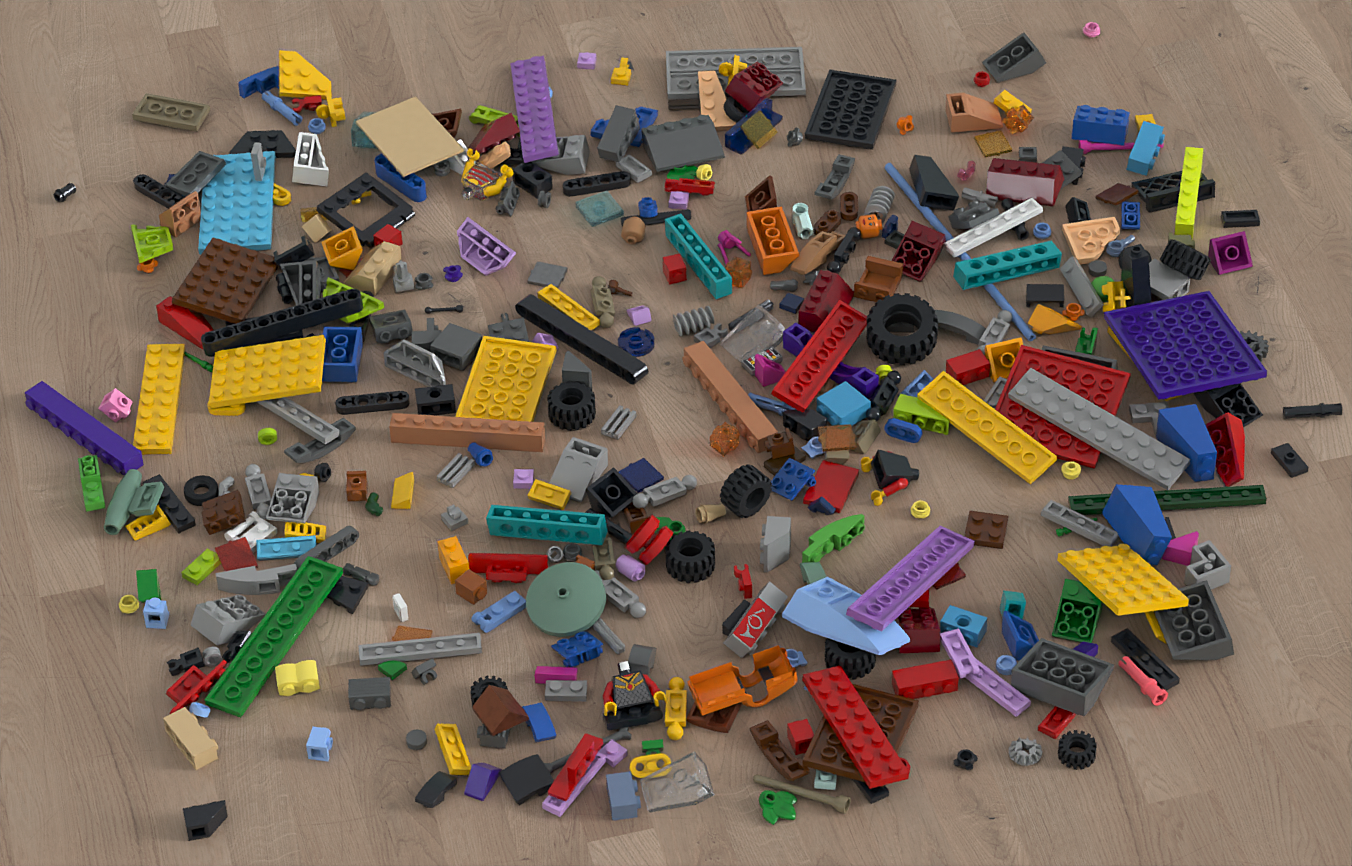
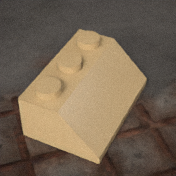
(375, 268)

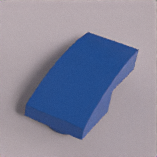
(1130, 215)
(539, 722)

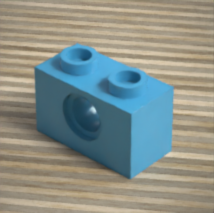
(970, 624)

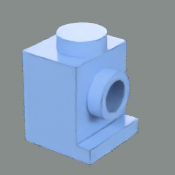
(156, 608)
(319, 744)

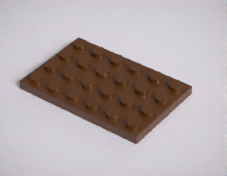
(226, 281)
(891, 713)

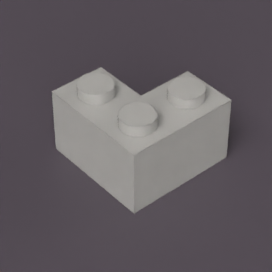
(1207, 565)

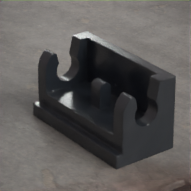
(296, 254)
(1045, 293)

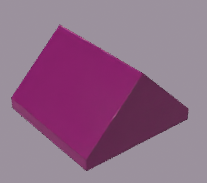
(1230, 253)

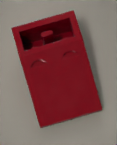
(753, 85)
(495, 133)
(919, 262)
(922, 629)

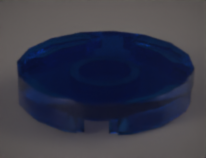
(636, 341)

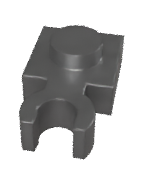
(711, 337)

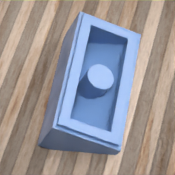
(917, 384)

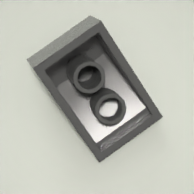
(1015, 59)

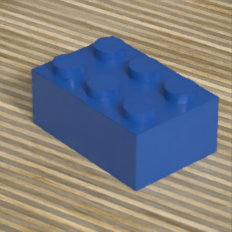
(1100, 125)
(342, 354)

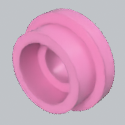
(1091, 29)

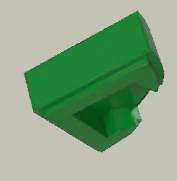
(392, 668)

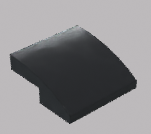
(527, 778)

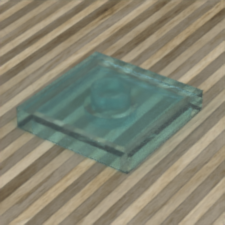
(599, 208)

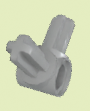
(402, 279)

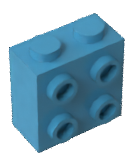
(843, 405)

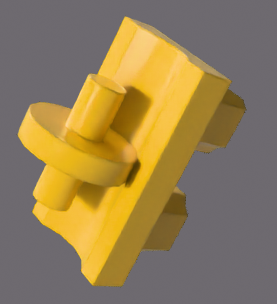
(730, 70)
(333, 110)
(1116, 296)

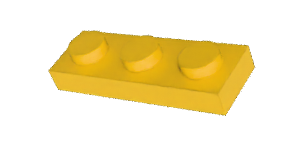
(453, 749)

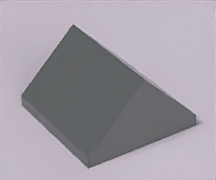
(575, 370)

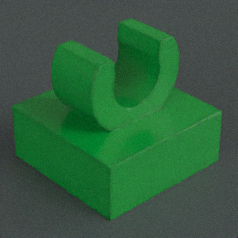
(652, 746)

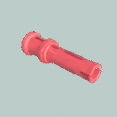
(1147, 685)

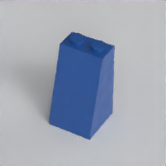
(1187, 434)
(1138, 521)

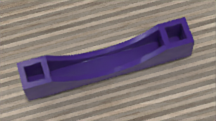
(860, 378)

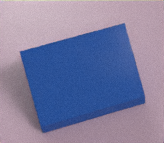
(1018, 635)

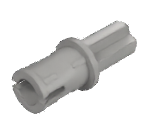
(980, 196)

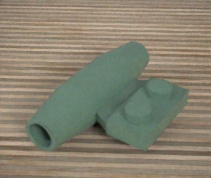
(131, 499)

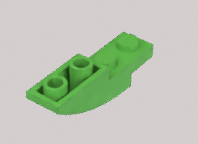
(91, 483)
(835, 535)

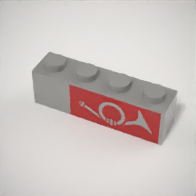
(755, 620)

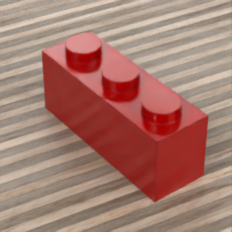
(925, 680)

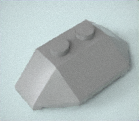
(415, 363)

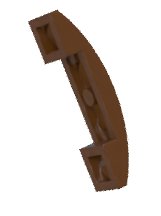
(776, 752)

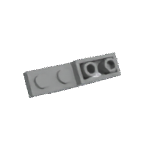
(253, 582)

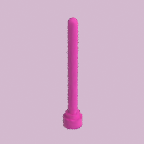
(1088, 146)

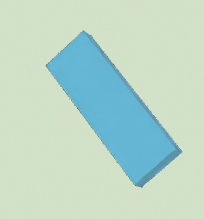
(284, 547)

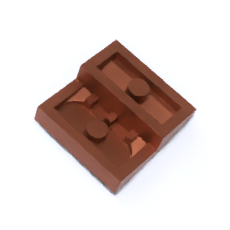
(716, 721)

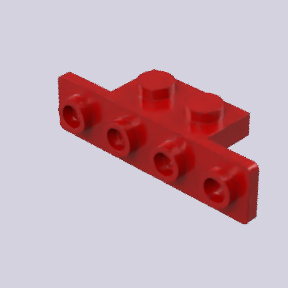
(507, 566)
(192, 684)
(575, 767)

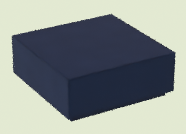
(791, 303)

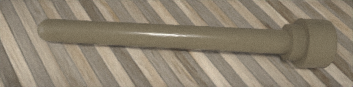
(840, 803)

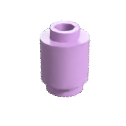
(630, 567)

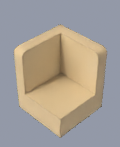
(316, 228)

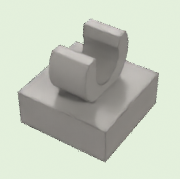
(454, 518)

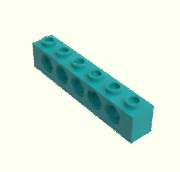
(698, 256)
(1007, 265)
(547, 524)

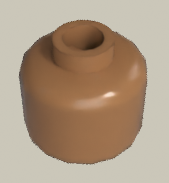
(633, 229)

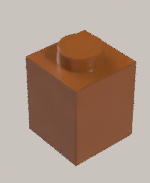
(471, 587)

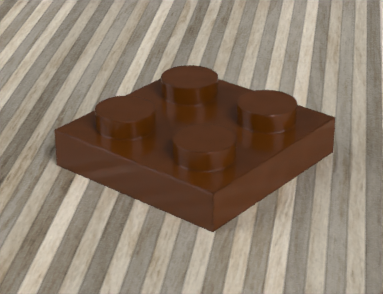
(986, 529)

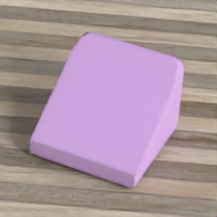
(639, 315)
(545, 339)

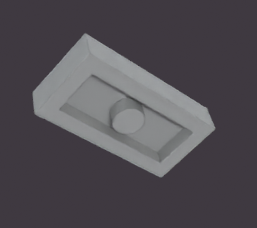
(566, 690)

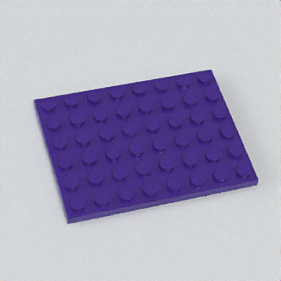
(1184, 345)

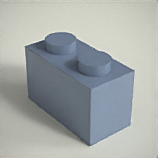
(622, 796)

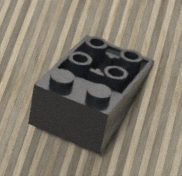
(1229, 399)

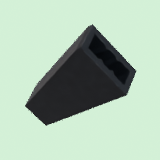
(931, 184)
(1136, 275)

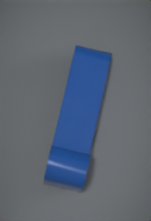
(410, 185)

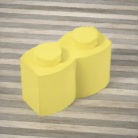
(297, 677)

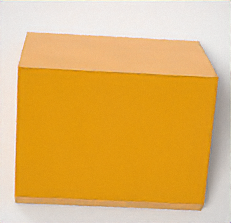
(343, 249)
(1002, 357)

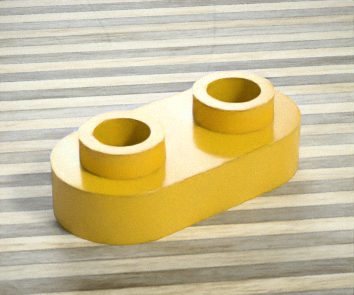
(281, 196)
(232, 410)
(649, 764)

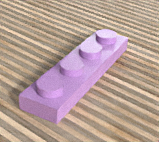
(999, 690)
(559, 806)

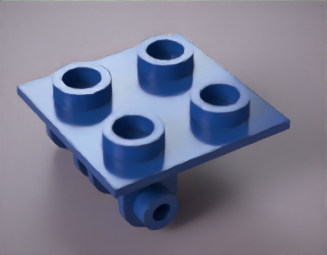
(792, 478)
(574, 647)

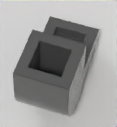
(426, 338)
(642, 658)

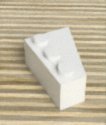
(309, 162)

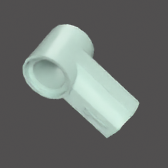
(801, 220)

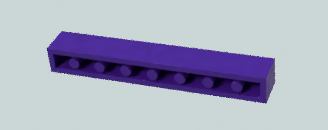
(83, 428)

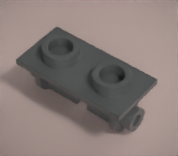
(508, 199)

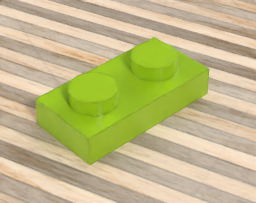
(201, 567)

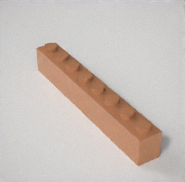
(728, 395)
(464, 431)

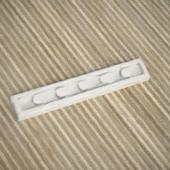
(993, 227)

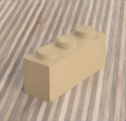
(191, 738)

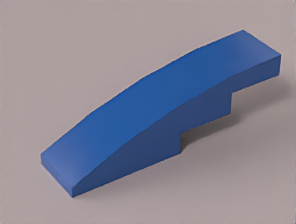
(259, 82)

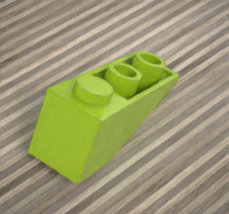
(917, 412)

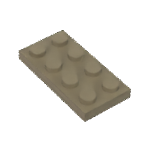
(171, 112)

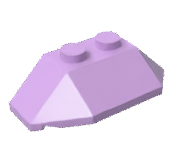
(482, 248)

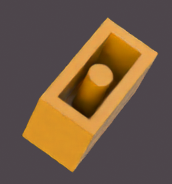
(452, 558)

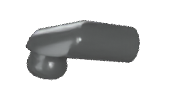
(787, 285)

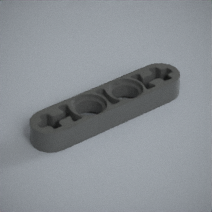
(343, 540)

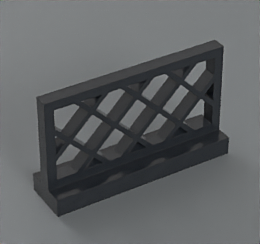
(1168, 195)

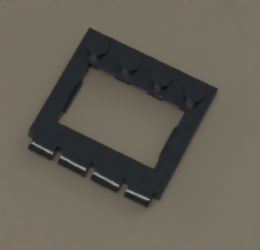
(402, 213)

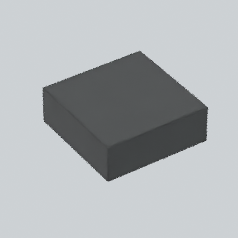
(1028, 154)

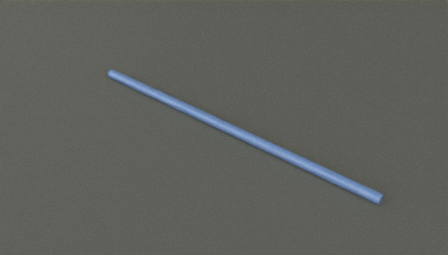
(938, 226)

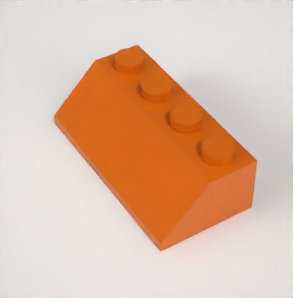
(771, 239)

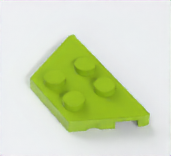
(151, 242)
(370, 303)

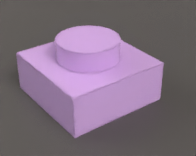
(586, 61)
(678, 200)
(523, 478)
(613, 752)

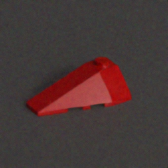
(183, 321)
(1229, 442)

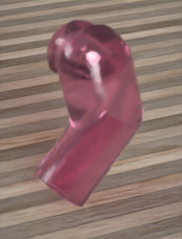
(965, 174)

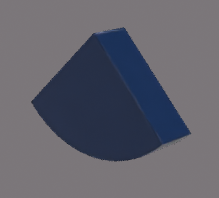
(890, 226)
(822, 506)

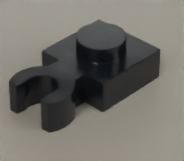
(236, 644)
(187, 660)

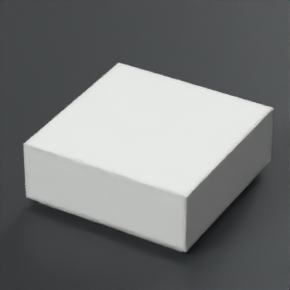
(400, 607)

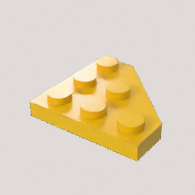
(300, 78)

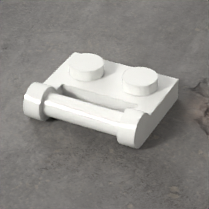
(260, 531)

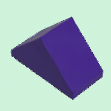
(481, 780)

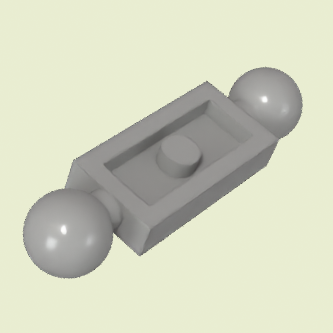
(996, 330)
(257, 490)
(664, 491)
(623, 597)

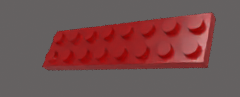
(820, 356)
(855, 727)

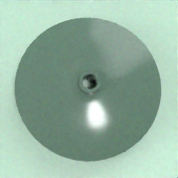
(566, 599)

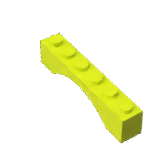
(1189, 191)

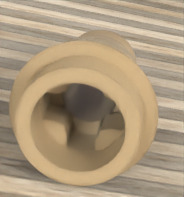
(707, 513)

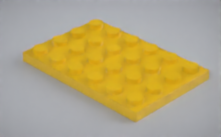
(267, 371)
(506, 380)
(1122, 579)

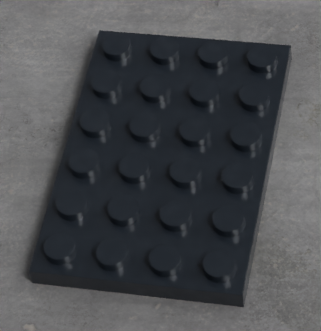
(850, 109)

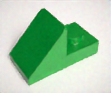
(148, 585)

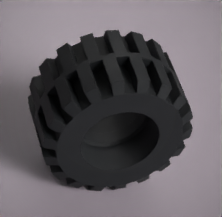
(1185, 259)
(571, 406)
(746, 491)
(690, 556)
(853, 664)

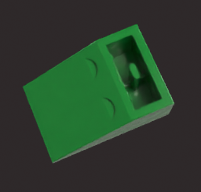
(1077, 613)

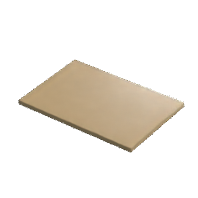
(409, 136)

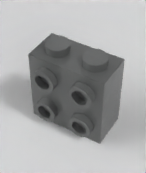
(456, 346)

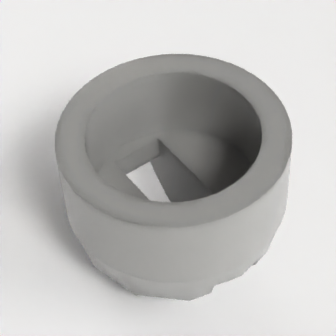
(557, 557)

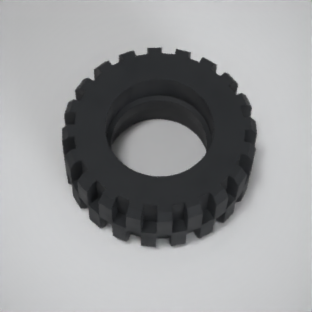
(902, 348)

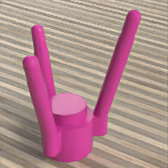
(728, 241)

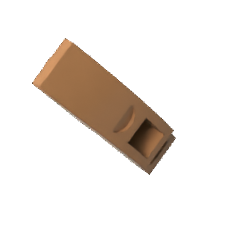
(816, 252)

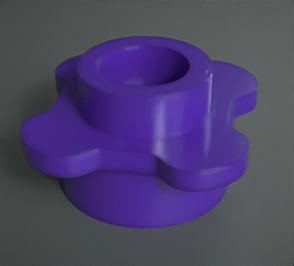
(453, 273)

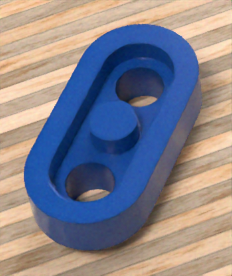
(647, 207)
(903, 430)

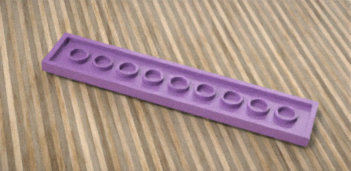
(534, 109)
(910, 578)

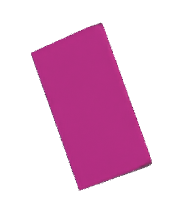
(545, 673)

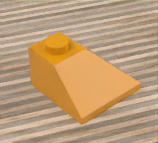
(1050, 321)

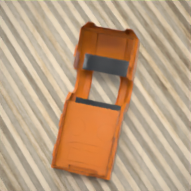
(725, 686)

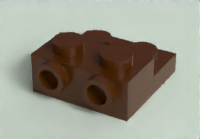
(223, 512)

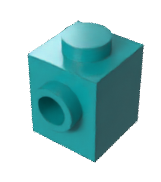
(1013, 602)

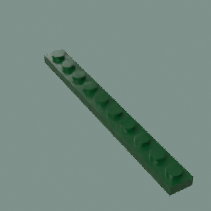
(1181, 499)

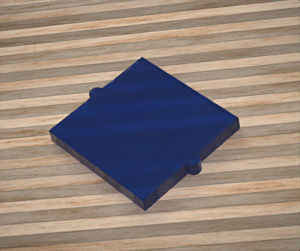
(641, 475)

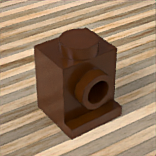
(780, 444)

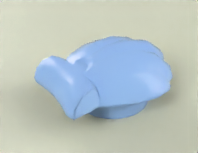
(813, 447)
(796, 658)

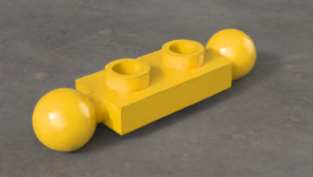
(675, 708)

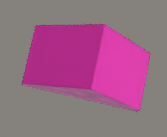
(767, 371)
(1180, 549)

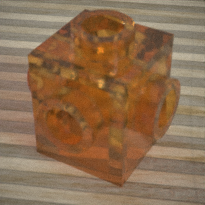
(1017, 119)
(740, 271)
(725, 438)

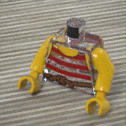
(481, 180)

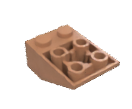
(971, 113)

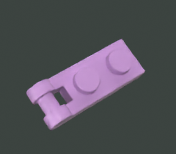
(959, 653)

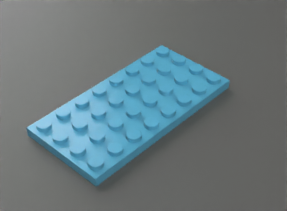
(237, 205)

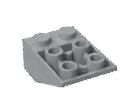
(571, 158)
(579, 467)
(293, 498)
(223, 617)

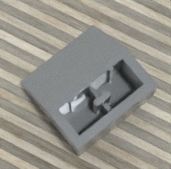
(776, 542)

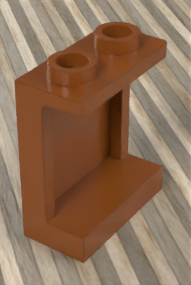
(878, 279)

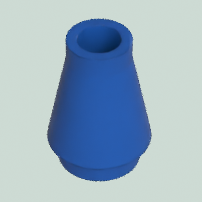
(481, 455)

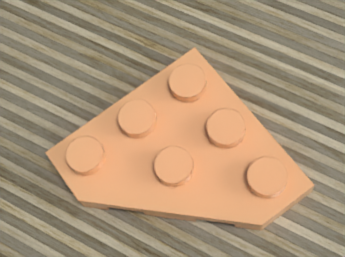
(1090, 238)

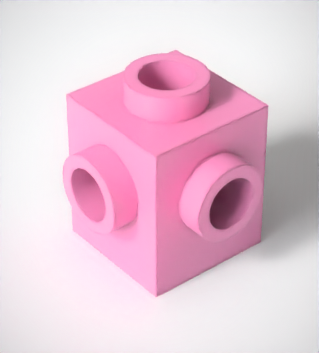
(115, 405)

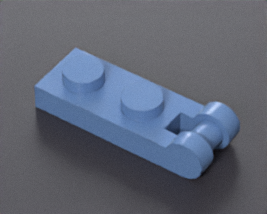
(499, 612)

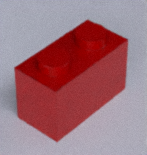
(968, 367)

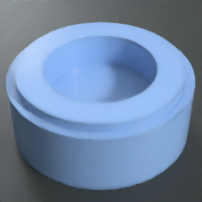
(1005, 664)
(199, 709)

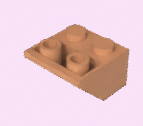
(181, 215)

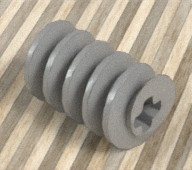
(880, 202)
(693, 319)

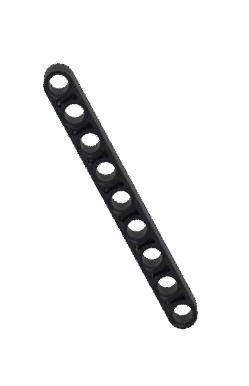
(283, 322)
(582, 339)

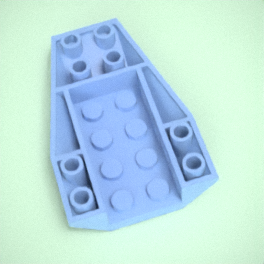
(823, 610)

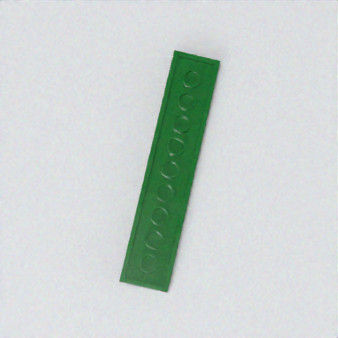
(273, 637)

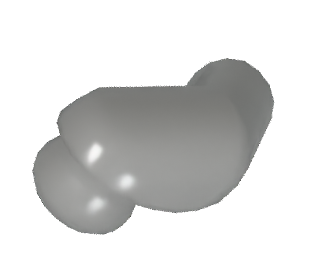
(224, 485)

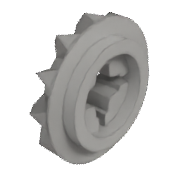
(1020, 756)

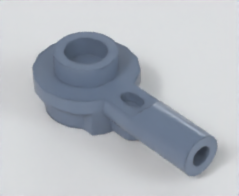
(1117, 246)

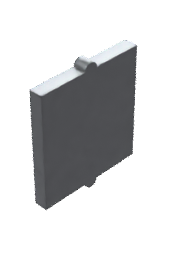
(547, 274)

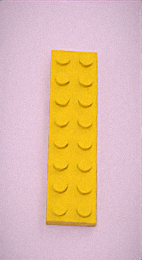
(159, 398)
(987, 427)

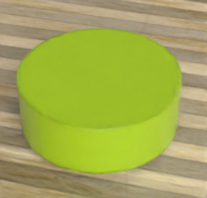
(267, 436)

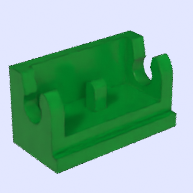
(1087, 343)

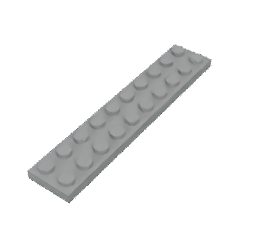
(1099, 428)

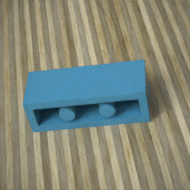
(1146, 148)

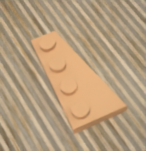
(713, 99)

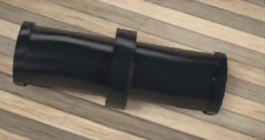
(283, 288)

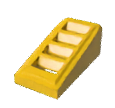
(158, 520)
(301, 529)

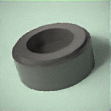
(1097, 268)
(416, 739)

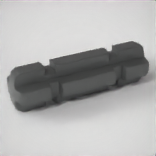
(361, 574)

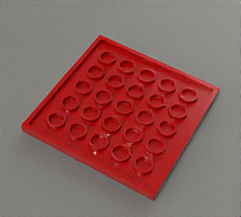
(1091, 381)

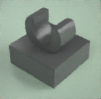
(425, 669)

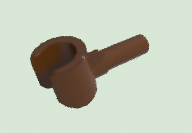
(613, 285)

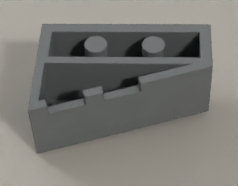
(618, 134)
(303, 280)

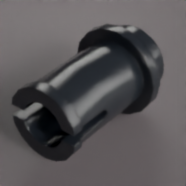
(61, 194)

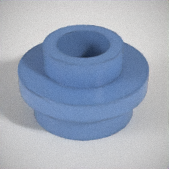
(316, 126)
(1042, 230)

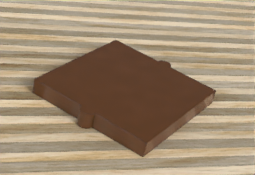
(1117, 194)

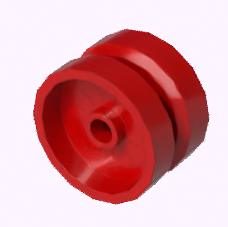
(650, 541)

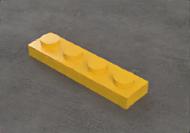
(566, 305)

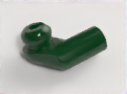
(372, 505)

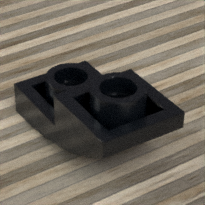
(434, 790)

